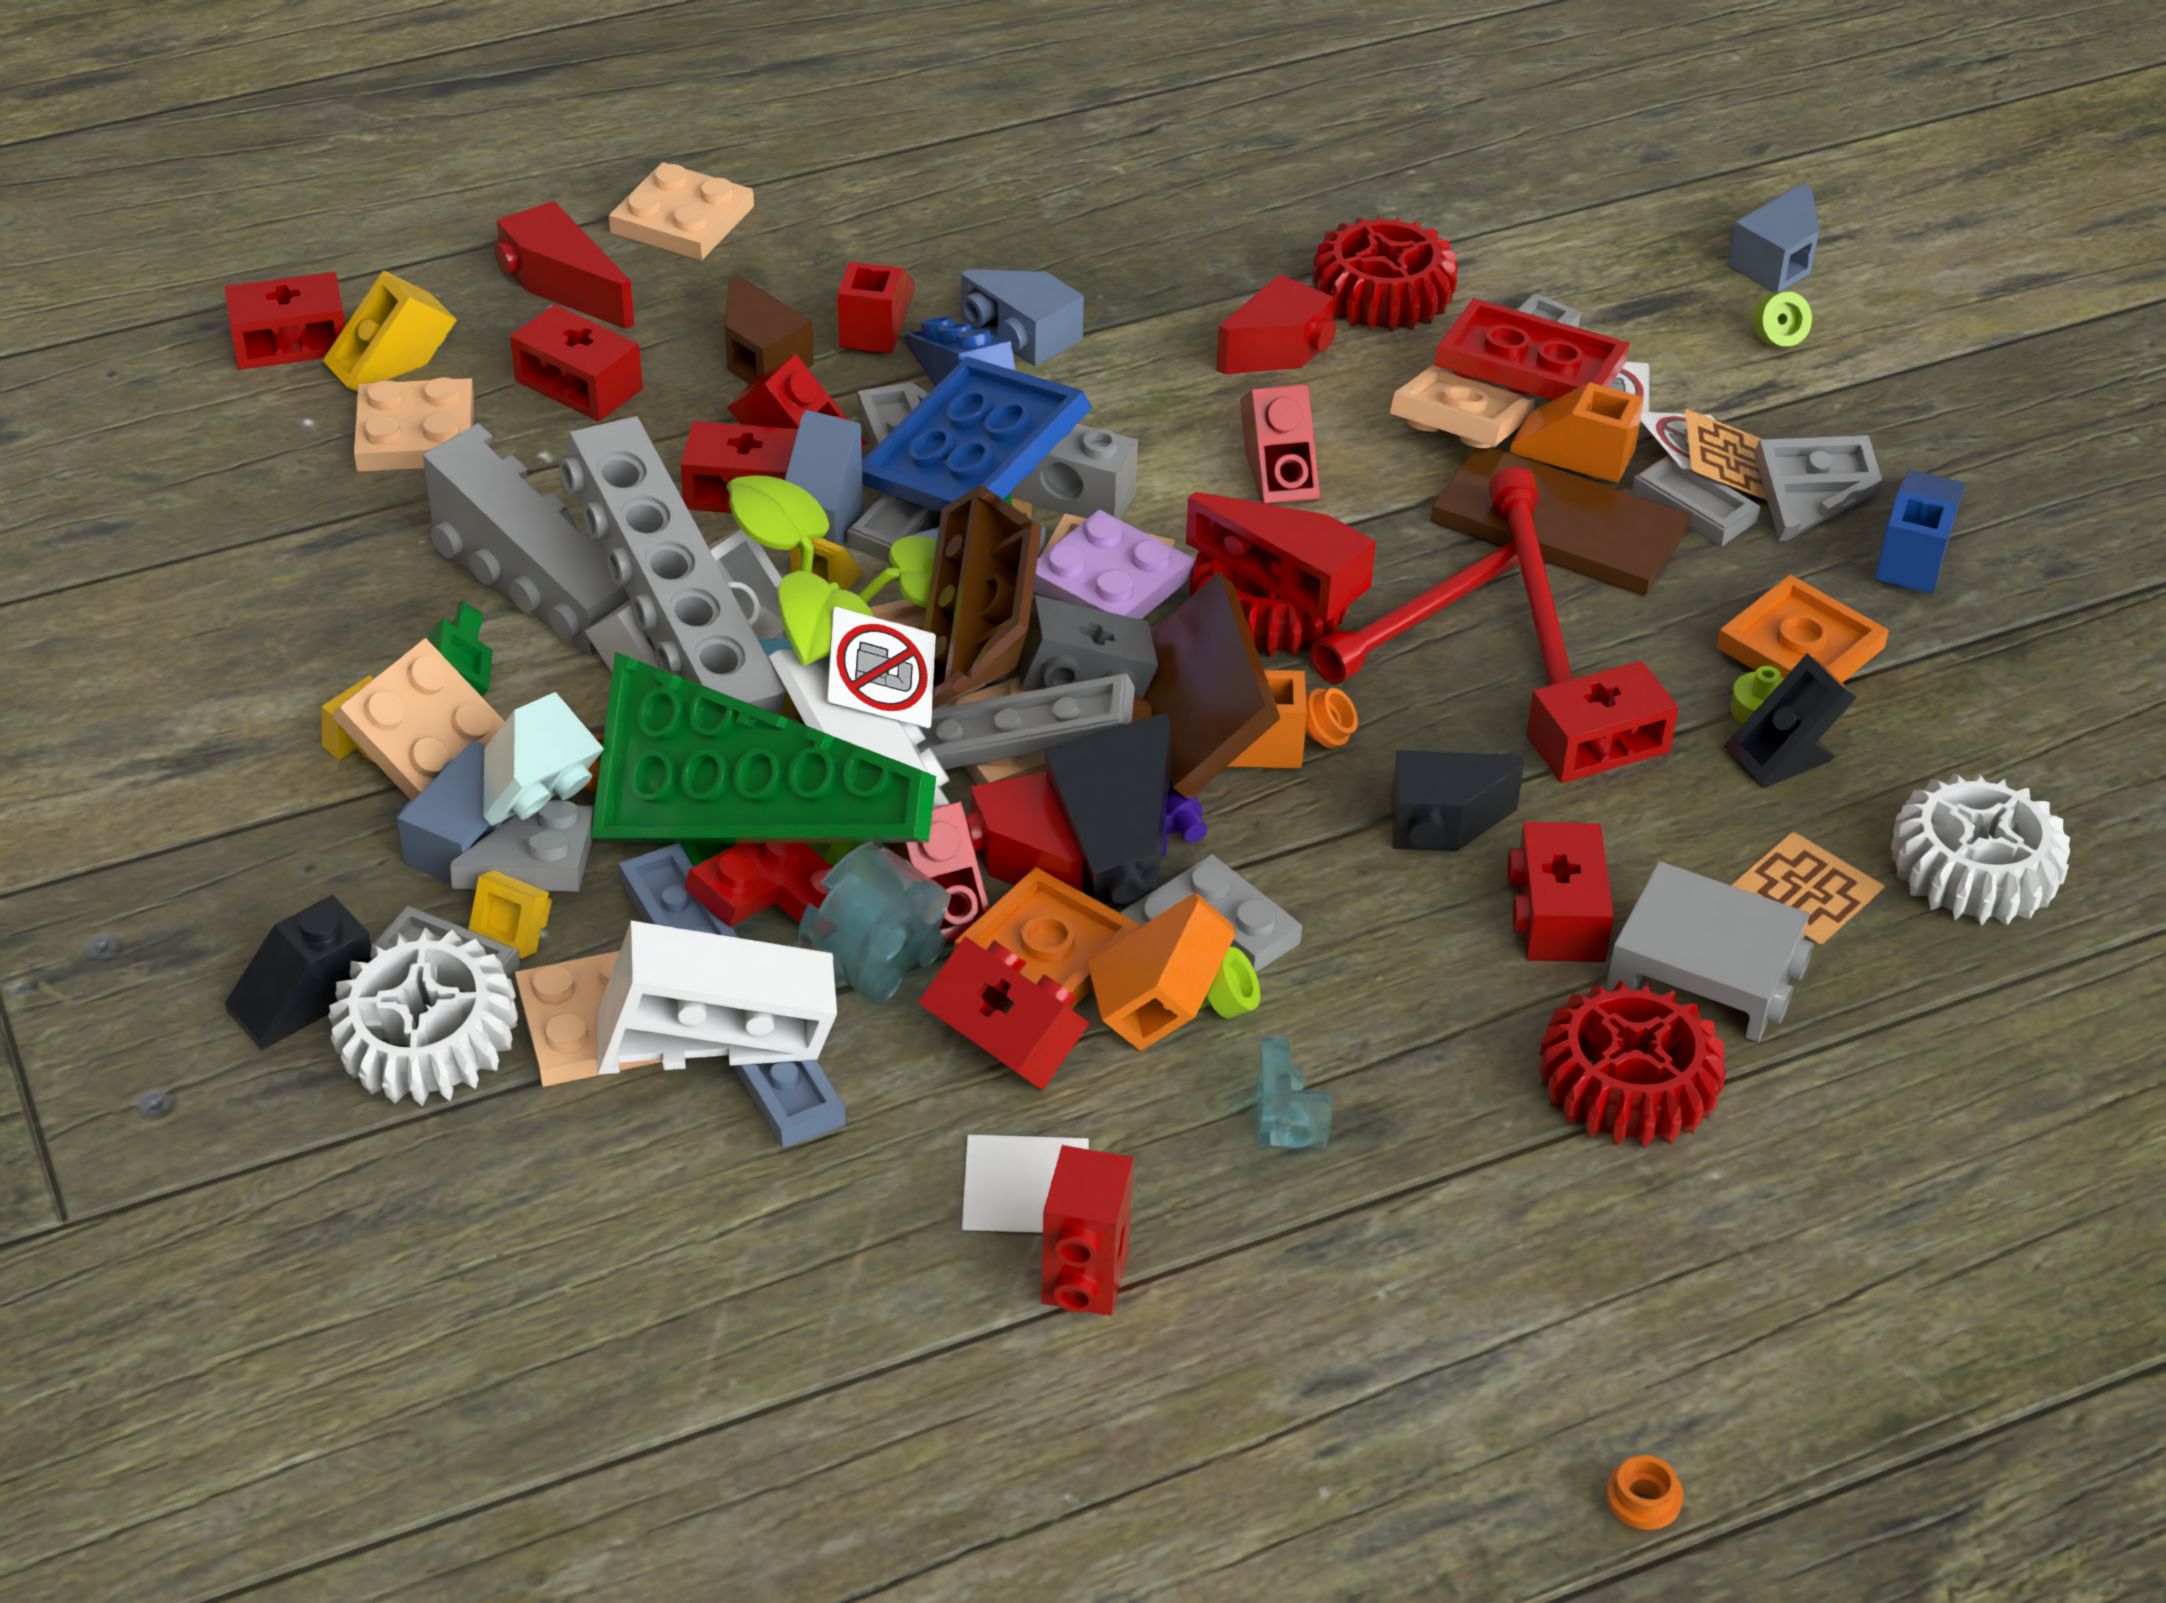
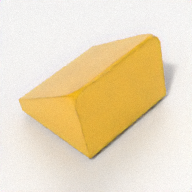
(829, 562)

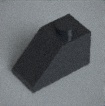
(1451, 797)
(297, 972)

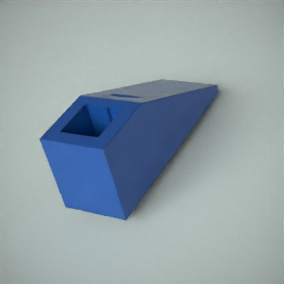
(946, 343)
(1919, 531)

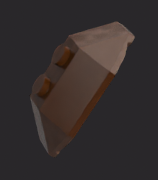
(979, 592)

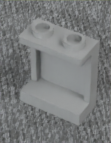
(1714, 944)

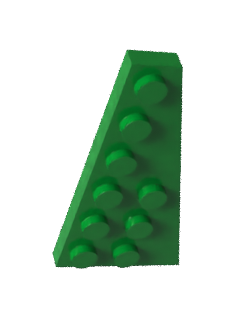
(723, 771)

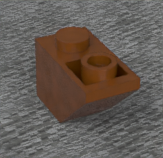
(762, 331)

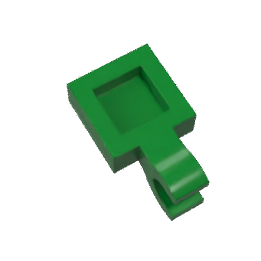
(461, 647)

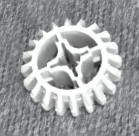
(1980, 849)
(452, 1035)

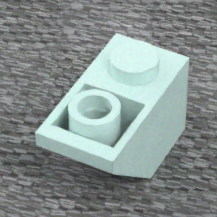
(535, 757)

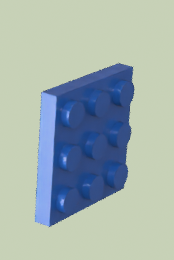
(971, 431)

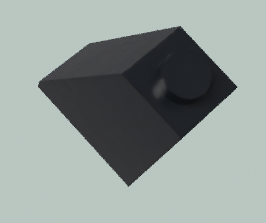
(1116, 804)

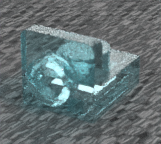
(1285, 1110)

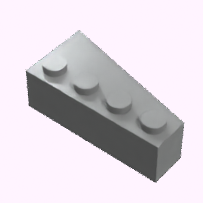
(516, 537)

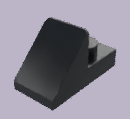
(1787, 726)

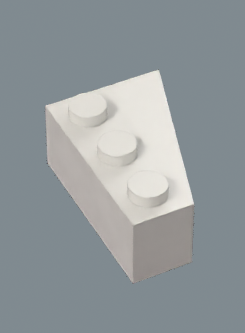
(713, 996)

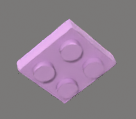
(1111, 568)

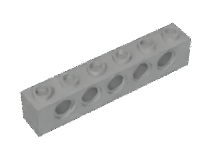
(665, 564)

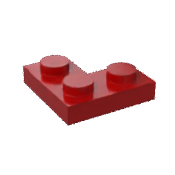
(758, 876)

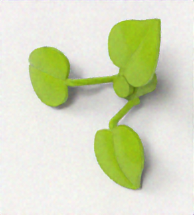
(788, 516)

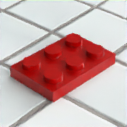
(1528, 351)

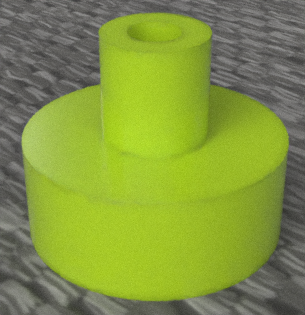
(1782, 319)
(1752, 690)
(1234, 986)

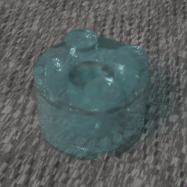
(876, 920)

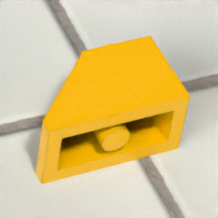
(389, 333)

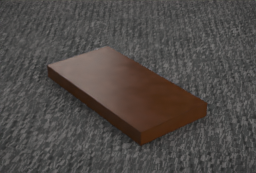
(1575, 520)
(1209, 685)

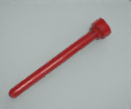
(1515, 498)
(1342, 653)

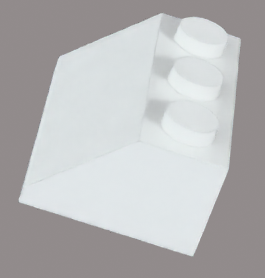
(750, 579)
(880, 734)

